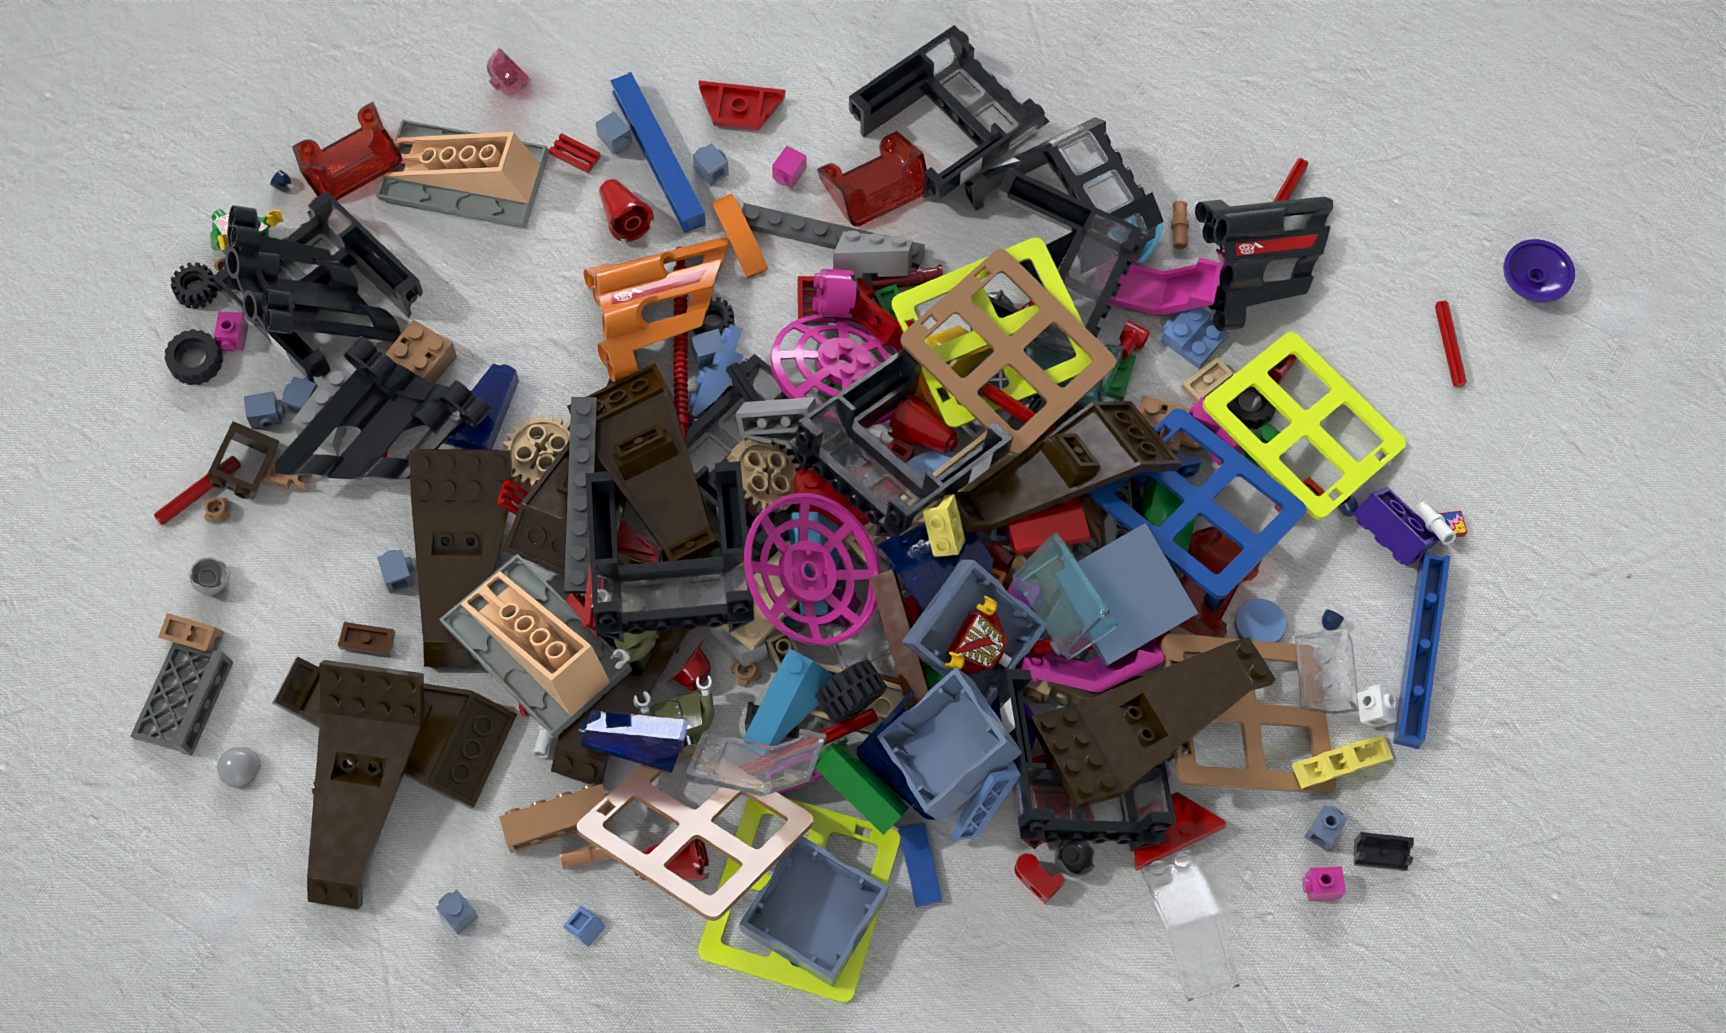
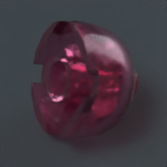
(506, 73)

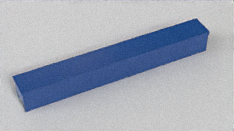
(658, 153)
(1421, 651)

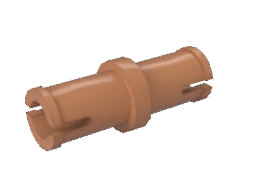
(1180, 225)
(586, 855)

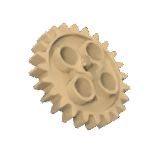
(523, 444)
(762, 470)

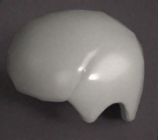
(209, 576)
(238, 766)

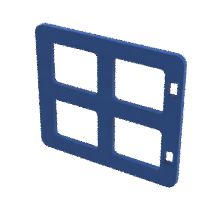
(1200, 502)

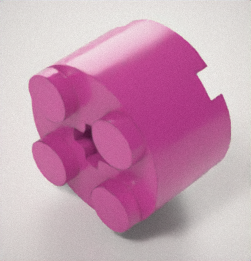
(834, 293)

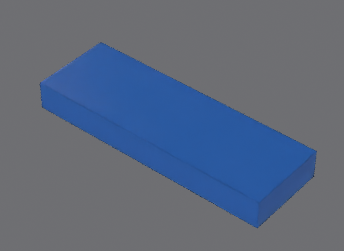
(920, 865)

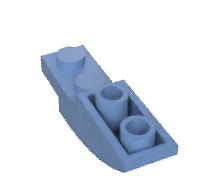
(713, 382)

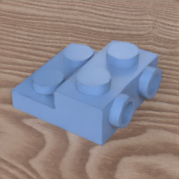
(1193, 335)

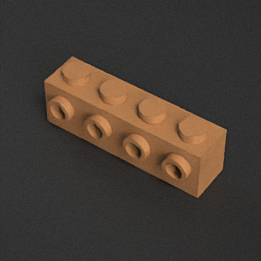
(550, 819)

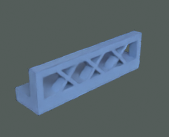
(985, 803)

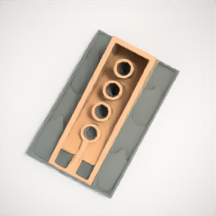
(465, 173)
(535, 645)

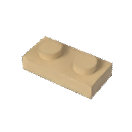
(1207, 380)

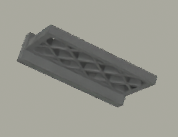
(199, 702)

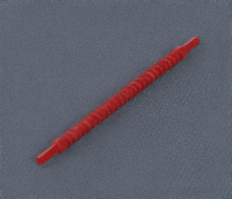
(680, 359)

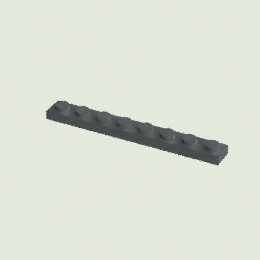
(806, 229)
(580, 462)

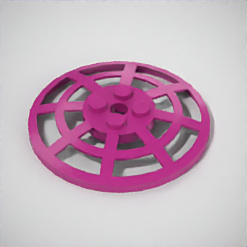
(828, 357)
(820, 563)

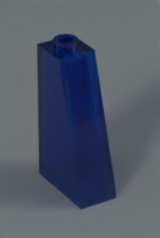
(497, 391)
(635, 737)

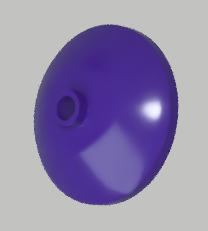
(1545, 263)

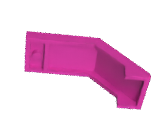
(1169, 290)
(1092, 674)

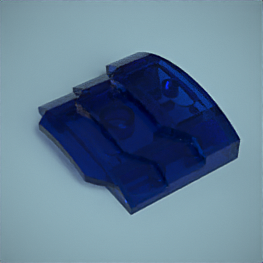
(920, 569)

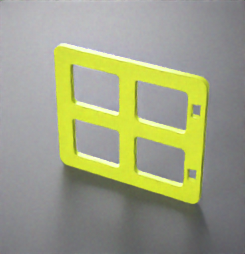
(1031, 249)
(1303, 424)
(775, 967)

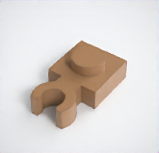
(284, 480)

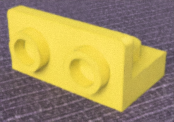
(944, 527)

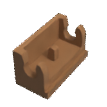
(189, 633)

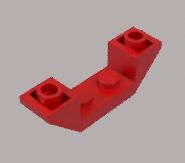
(875, 318)

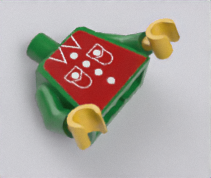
(220, 224)

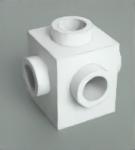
(1377, 706)

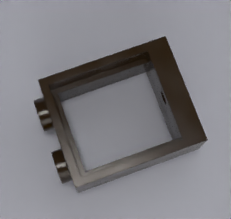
(253, 440)

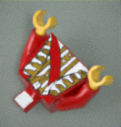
(979, 641)

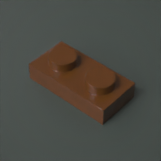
(366, 639)

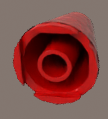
(625, 212)
(921, 426)
(689, 862)

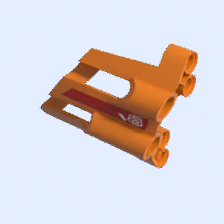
(631, 285)

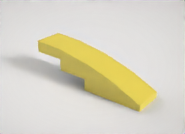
(1342, 761)

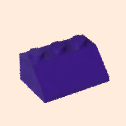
(1395, 526)

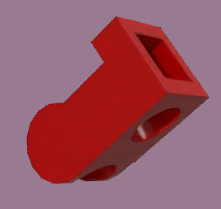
(1036, 878)

